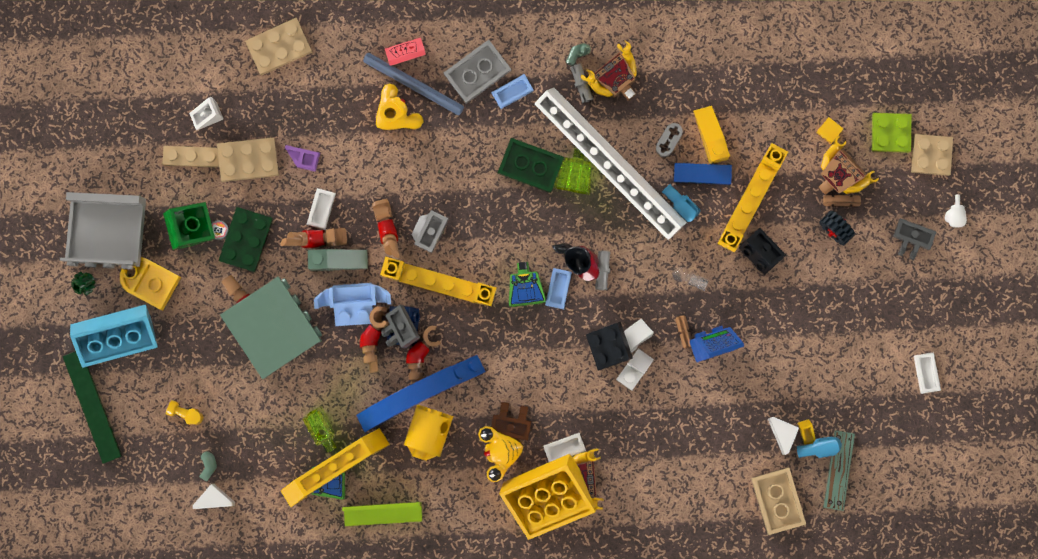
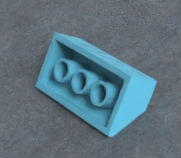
(113, 336)

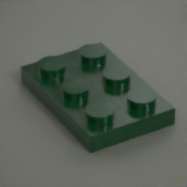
(530, 165)
(245, 239)

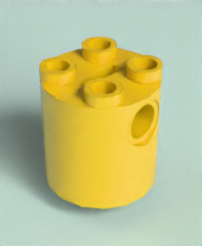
(427, 432)

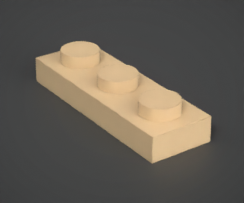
(190, 156)

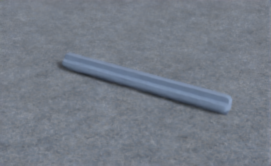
(413, 84)

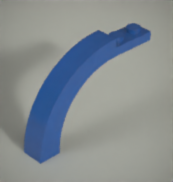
(420, 392)

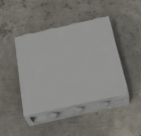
(105, 230)

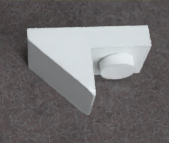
(635, 369)

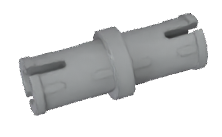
(582, 85)
(601, 281)

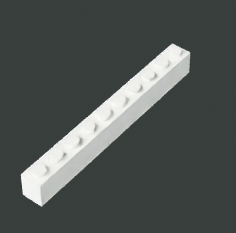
(610, 163)

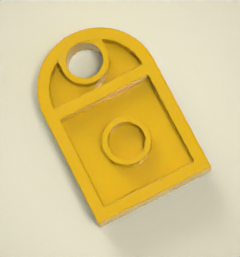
(150, 283)

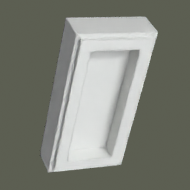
(321, 209)
(927, 373)
(569, 445)

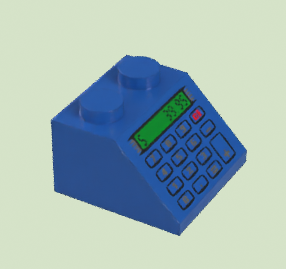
(715, 343)

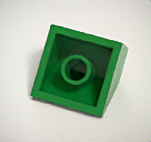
(188, 225)

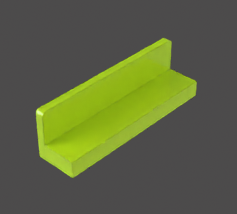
(383, 513)

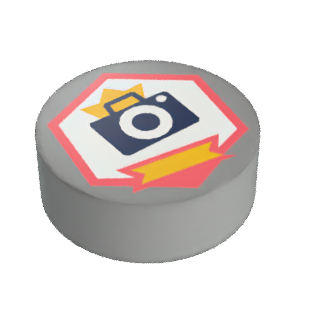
(220, 229)

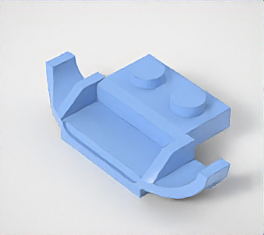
(352, 302)

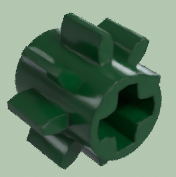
(83, 283)

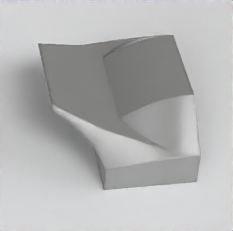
(429, 230)

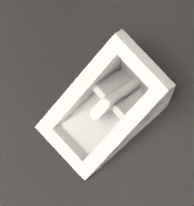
(206, 114)
(784, 434)
(213, 498)

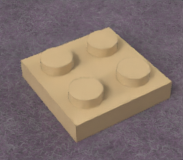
(932, 154)

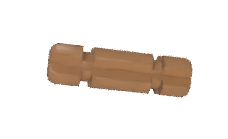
(842, 200)

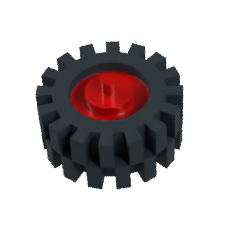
(837, 227)

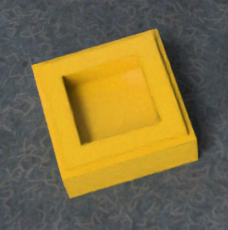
(829, 130)

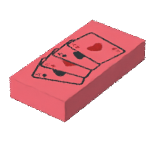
(405, 51)

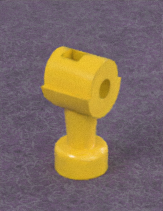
(191, 416)

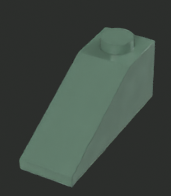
(337, 259)

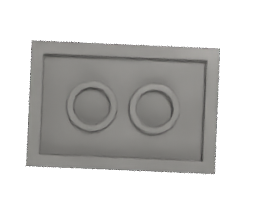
(477, 71)

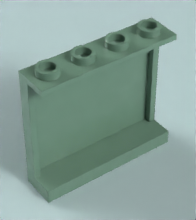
(271, 327)

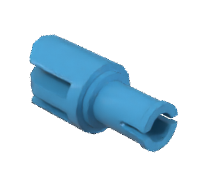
(682, 203)
(821, 447)

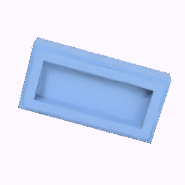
(512, 91)
(558, 288)

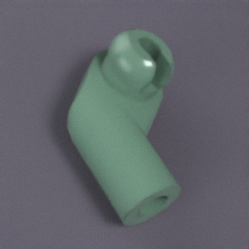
(577, 51)
(209, 464)

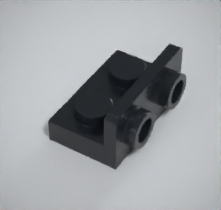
(762, 251)

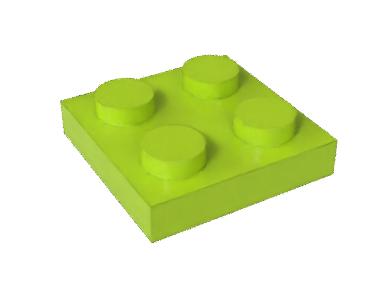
(891, 132)

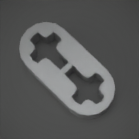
(665, 137)

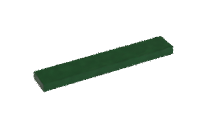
(92, 408)

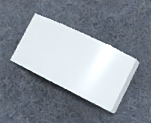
(637, 334)

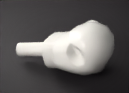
(956, 215)

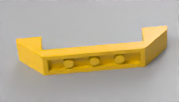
(752, 197)
(438, 282)
(334, 466)

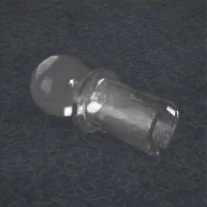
(679, 275)

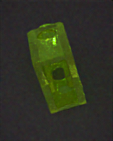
(574, 174)
(316, 421)

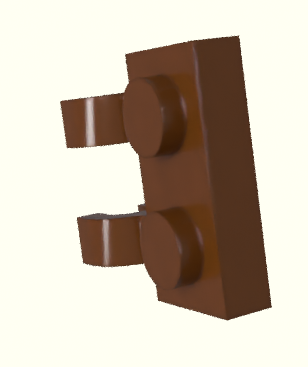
(510, 426)

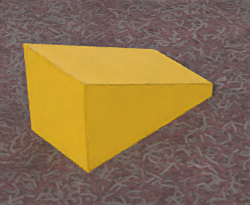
(807, 431)

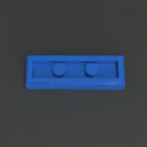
(702, 173)

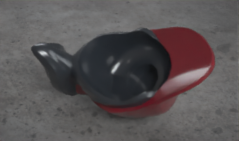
(579, 260)

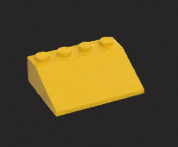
(548, 496)

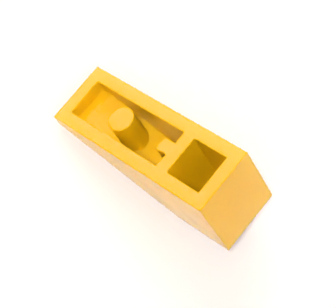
(711, 135)

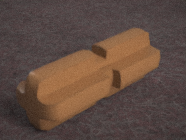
(683, 328)

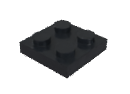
(609, 346)

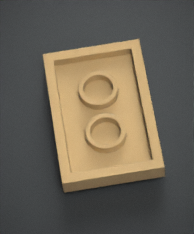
(278, 46)
(247, 159)
(778, 501)

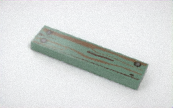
(839, 472)

